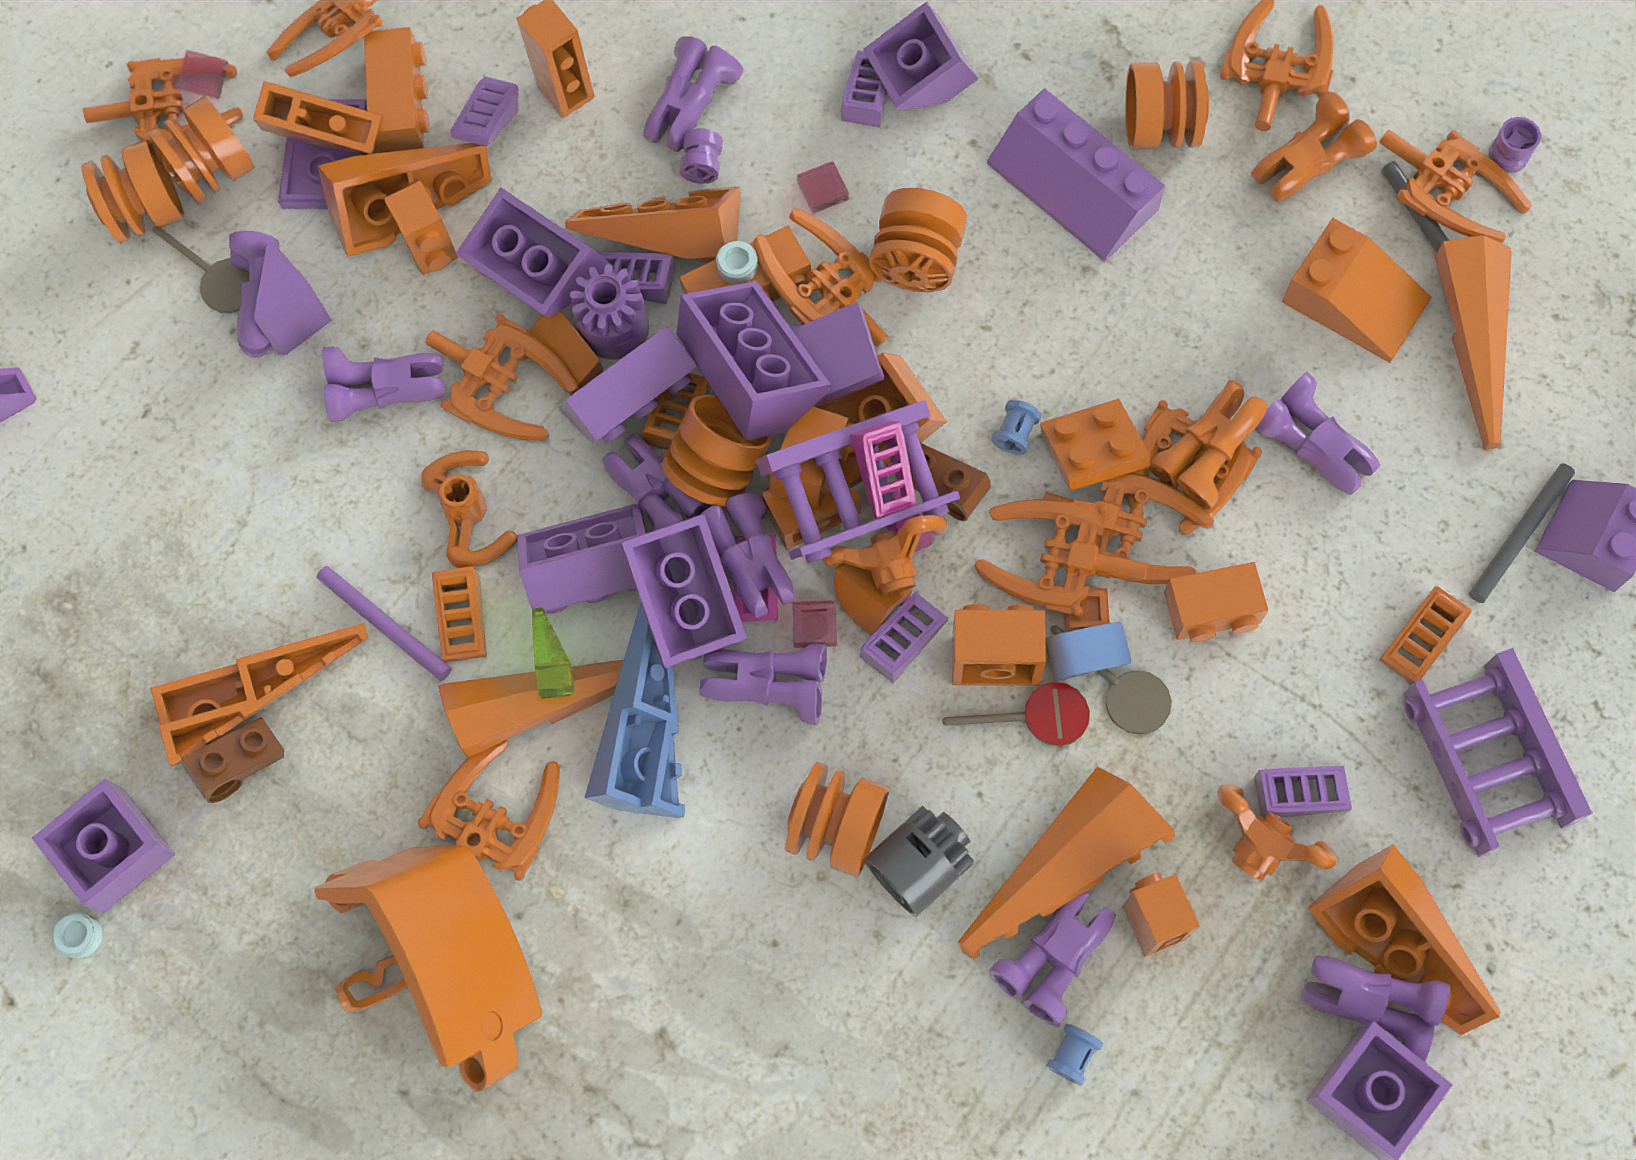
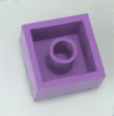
(103, 846)
(1379, 1092)

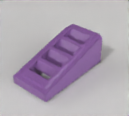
(489, 106)
(861, 111)
(656, 263)
(883, 663)
(1267, 795)

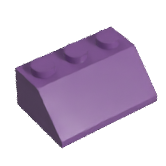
(528, 254)
(629, 387)
(578, 559)
(683, 590)

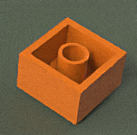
(998, 646)

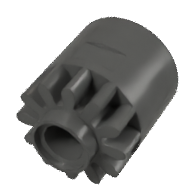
(920, 859)

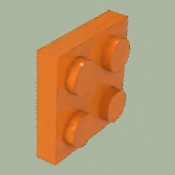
(1095, 444)

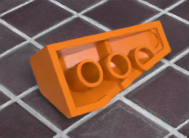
(357, 188)
(683, 228)
(1398, 928)

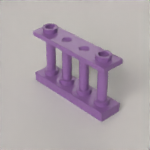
(826, 452)
(1521, 718)

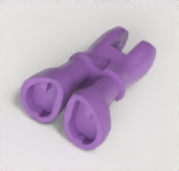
(684, 100)
(248, 254)
(391, 379)
(1326, 443)
(650, 485)
(752, 561)
(758, 683)
(1062, 944)
(1366, 1000)

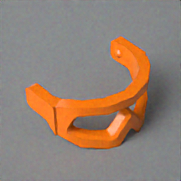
(350, 1004)

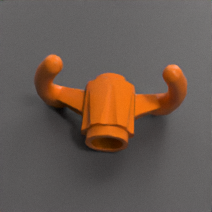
(463, 507)
(890, 554)
(1268, 839)

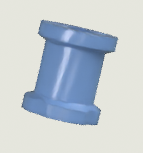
(1017, 413)
(1074, 1054)

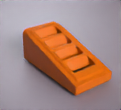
(661, 436)
(454, 579)
(1446, 608)

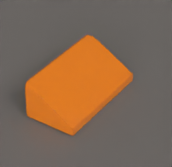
(569, 346)

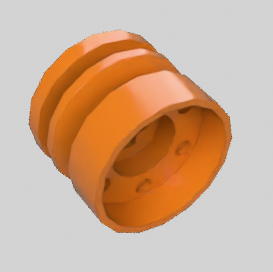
(1169, 105)
(200, 150)
(132, 191)
(918, 240)
(710, 454)
(836, 818)

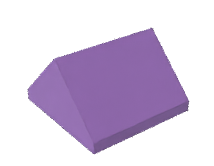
(286, 304)

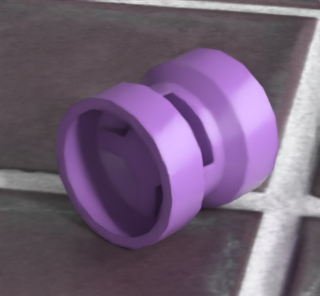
(1515, 144)
(701, 151)

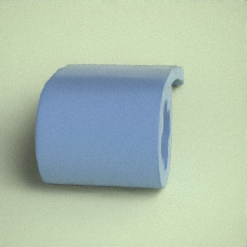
(1087, 650)

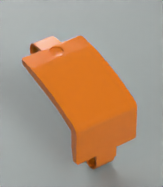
(451, 951)

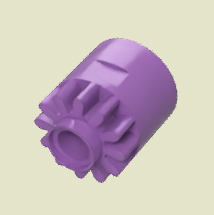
(610, 313)

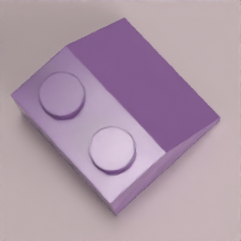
(920, 61)
(1594, 532)

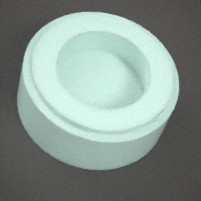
(737, 262)
(77, 935)

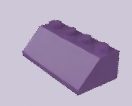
(1076, 175)
(750, 358)

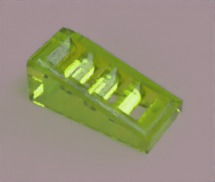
(550, 660)

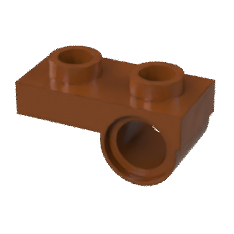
(955, 475)
(224, 763)

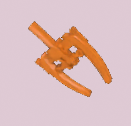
(332, 24)
(1276, 74)
(148, 105)
(1437, 172)
(835, 291)
(484, 368)
(1228, 477)
(1127, 524)
(1078, 558)
(480, 833)

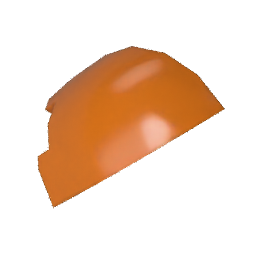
(861, 598)

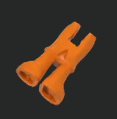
(1305, 155)
(1216, 437)

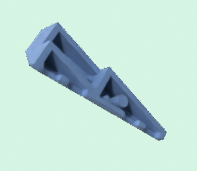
(636, 751)

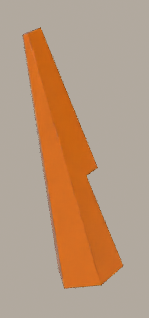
(1477, 290)
(213, 702)
(503, 706)
(1089, 837)

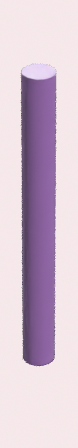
(384, 623)

